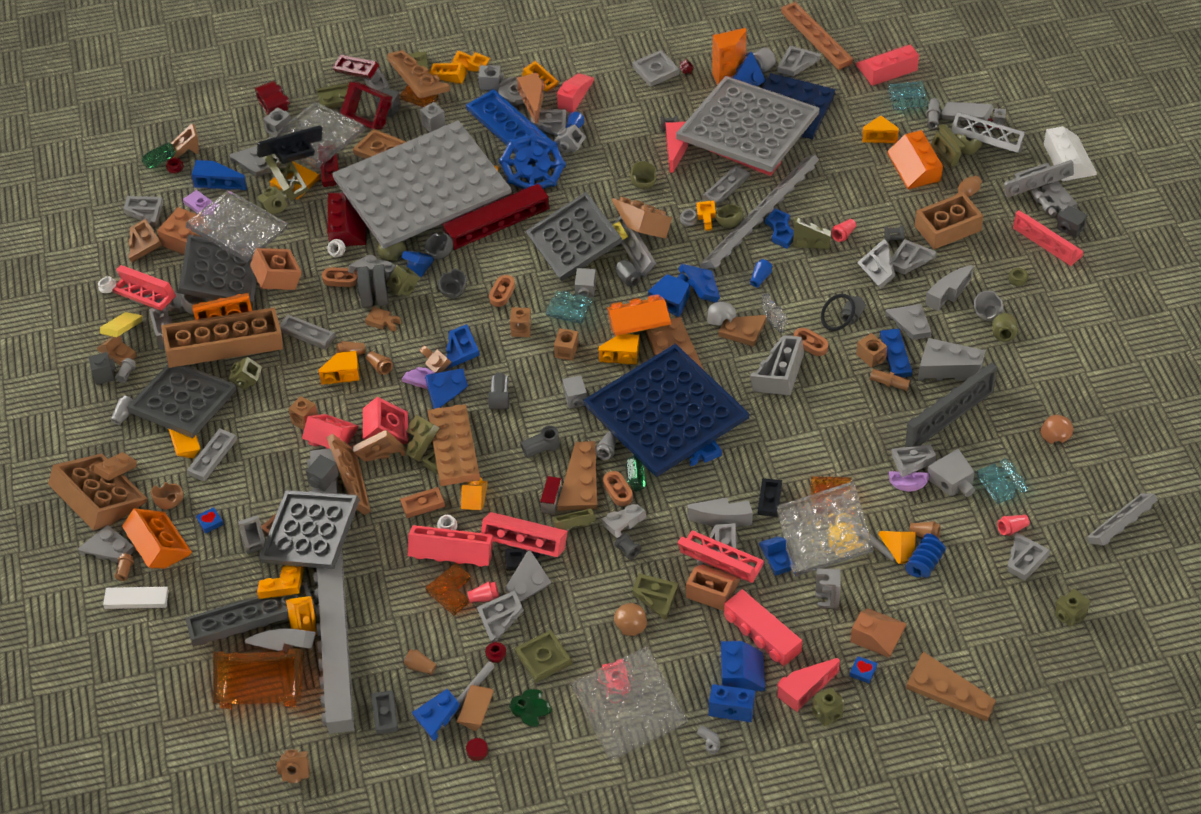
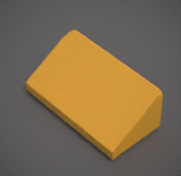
(184, 445)
(302, 614)

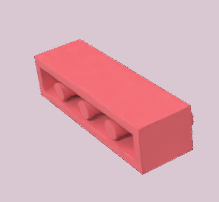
(525, 534)
(450, 545)
(762, 628)

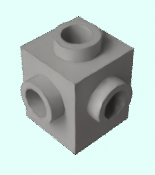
(569, 139)

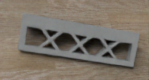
(989, 139)

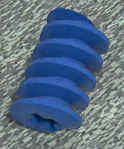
(925, 556)

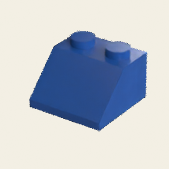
(742, 666)

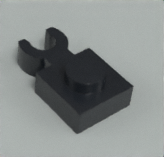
(514, 557)

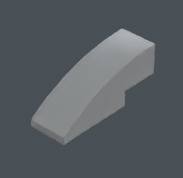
(949, 287)
(720, 512)
(251, 534)
(283, 639)

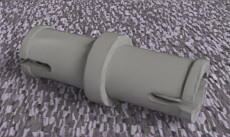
(933, 113)

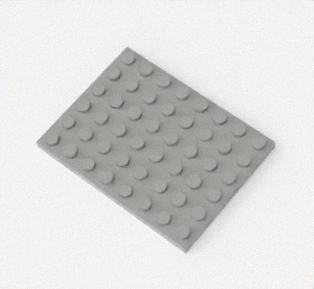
(421, 184)

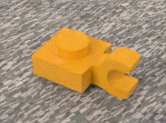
(706, 211)

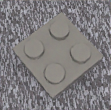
(655, 68)

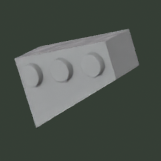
(949, 361)
(781, 367)

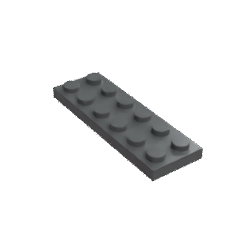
(951, 406)
(240, 617)

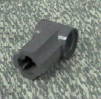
(499, 394)
(546, 440)

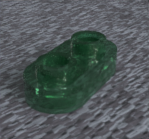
(158, 155)
(636, 475)

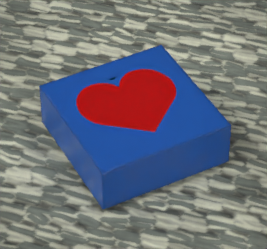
(209, 520)
(863, 669)

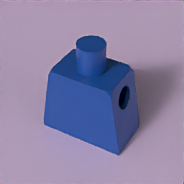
(674, 291)

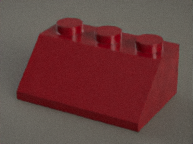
(344, 221)

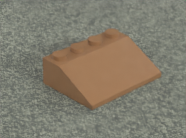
(91, 496)

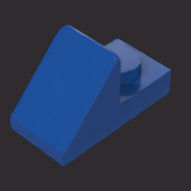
(417, 261)
(776, 554)

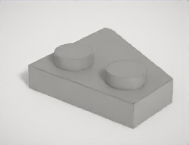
(913, 458)
(1026, 557)
(500, 614)

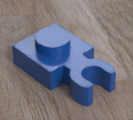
(707, 453)

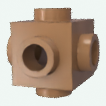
(301, 766)

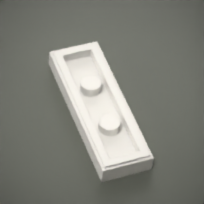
(135, 597)

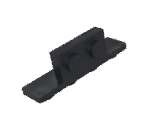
(292, 145)

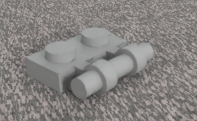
(1058, 198)

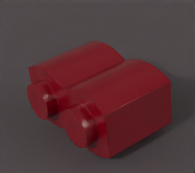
(271, 96)

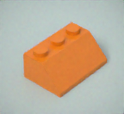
(728, 53)
(915, 160)
(222, 306)
(638, 315)
(155, 538)

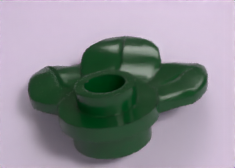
(531, 708)

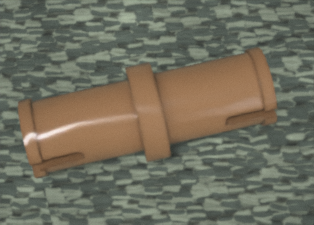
(890, 379)

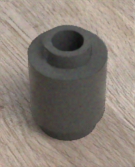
(628, 273)
(846, 311)

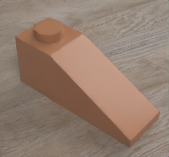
(531, 90)

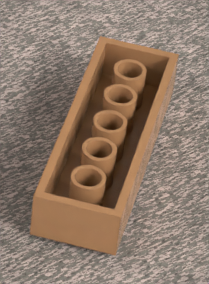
(221, 337)

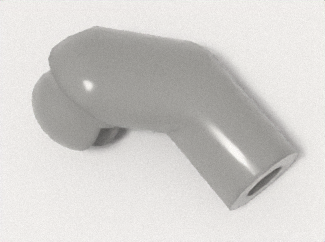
(711, 738)

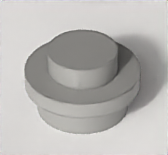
(688, 217)

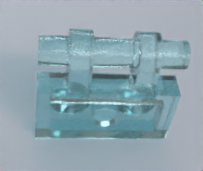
(907, 91)
(568, 307)
(997, 484)

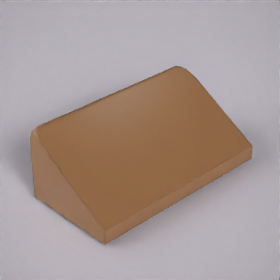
(475, 707)

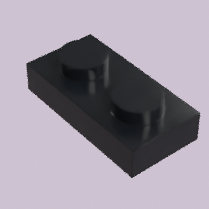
(769, 497)

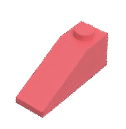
(573, 91)
(675, 147)
(805, 683)

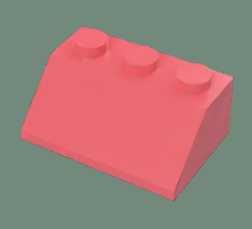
(889, 65)

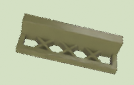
(281, 178)

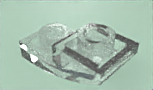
(774, 314)

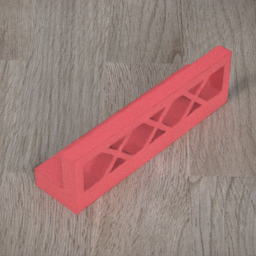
(1046, 238)
(147, 285)
(720, 560)

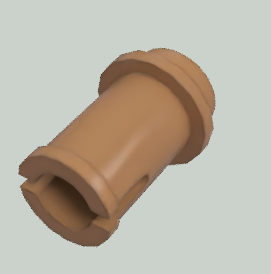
(125, 562)

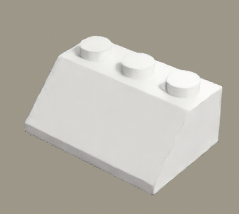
(1065, 146)

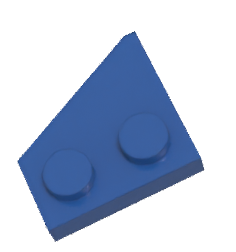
(749, 71)
(702, 281)
(461, 346)
(445, 386)
(436, 713)

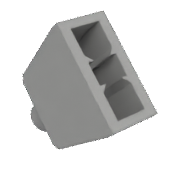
(952, 474)

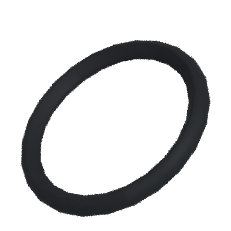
(850, 317)

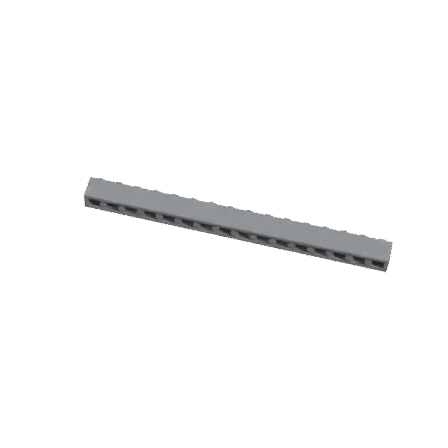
(334, 635)

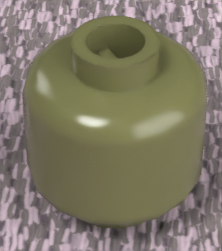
(1005, 327)

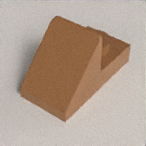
(186, 140)
(117, 349)

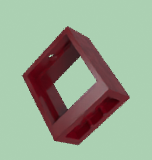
(352, 100)

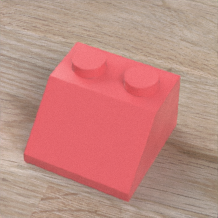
(382, 416)
(323, 425)

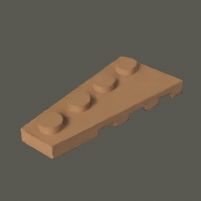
(416, 76)
(350, 471)
(580, 482)
(945, 686)

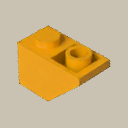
(620, 349)
(340, 368)
(473, 494)

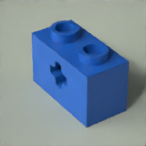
(731, 703)

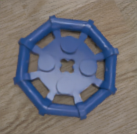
(528, 154)

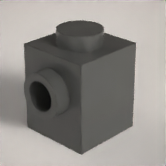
(395, 102)
(1071, 221)
(102, 368)
(322, 473)

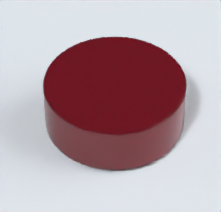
(477, 749)

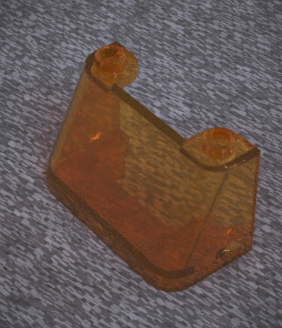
(257, 678)

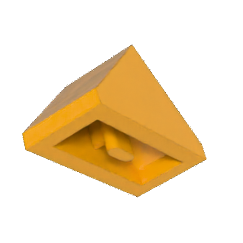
(880, 131)
(899, 544)

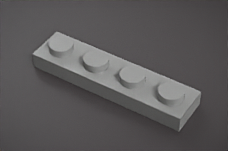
(637, 250)
(1122, 518)

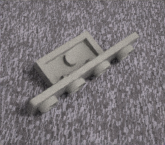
(1037, 177)

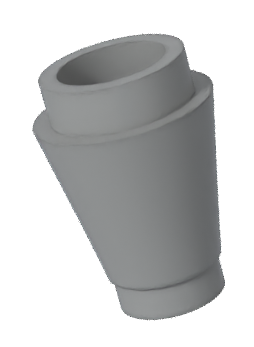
(121, 411)
(606, 447)

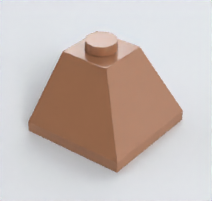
(877, 632)

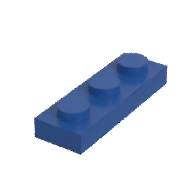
(896, 353)

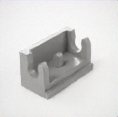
(157, 321)
(828, 587)

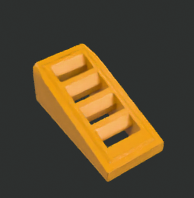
(536, 67)
(449, 72)

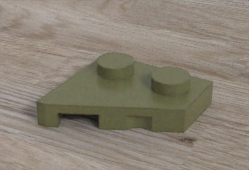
(655, 593)

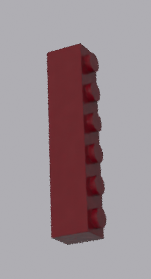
(497, 216)

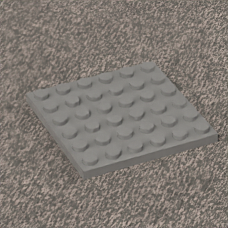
(748, 123)

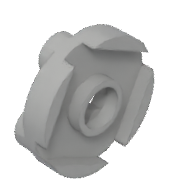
(506, 91)

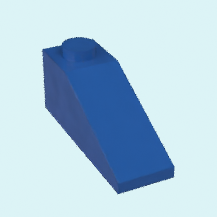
(217, 176)

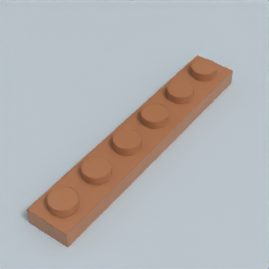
(817, 35)

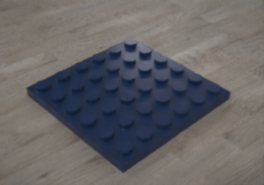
(666, 409)

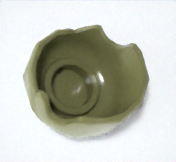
(971, 147)
(643, 175)
(729, 216)
(392, 252)

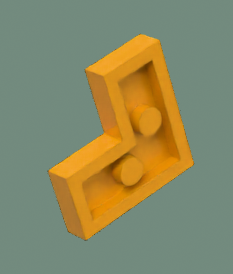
(287, 584)

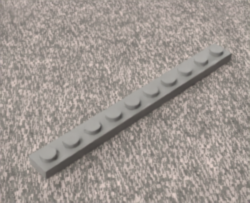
(762, 209)

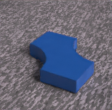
(782, 232)

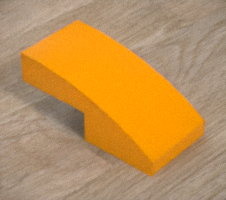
(471, 63)

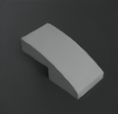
(378, 81)

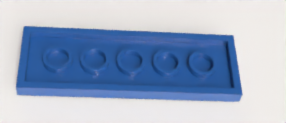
(503, 119)

